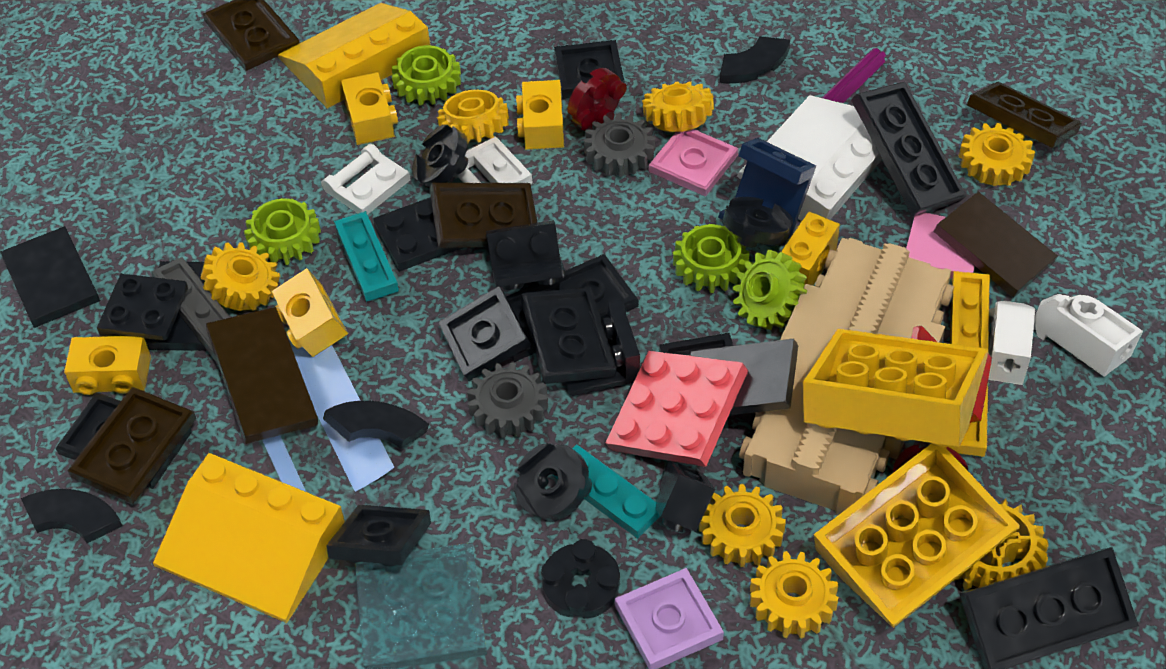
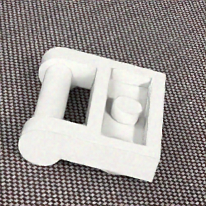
(495, 164)
(372, 187)

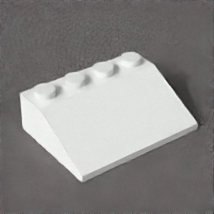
(835, 142)

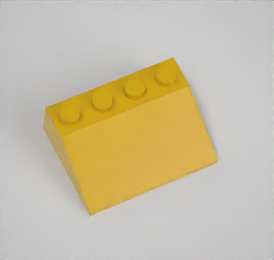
(355, 48)
(894, 387)
(913, 534)
(248, 537)

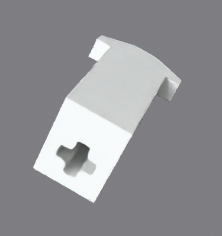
(1087, 330)
(1010, 341)

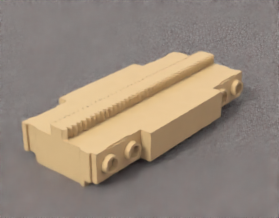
(864, 293)

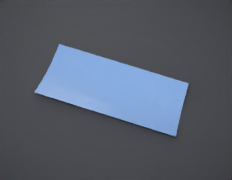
(328, 386)

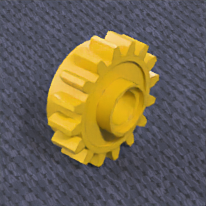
(678, 106)
(475, 114)
(996, 155)
(239, 277)
(742, 544)
(790, 613)

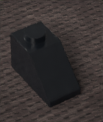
(683, 497)

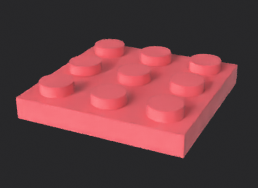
(677, 407)

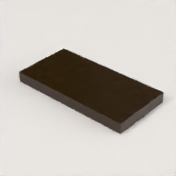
(261, 375)

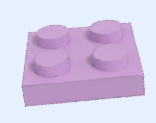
(668, 619)

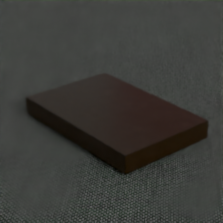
(250, 31)
(1024, 114)
(470, 209)
(995, 244)
(132, 445)

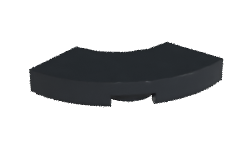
(747, 65)
(375, 420)
(71, 511)

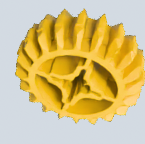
(1024, 544)

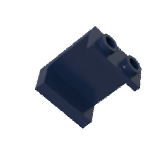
(775, 177)

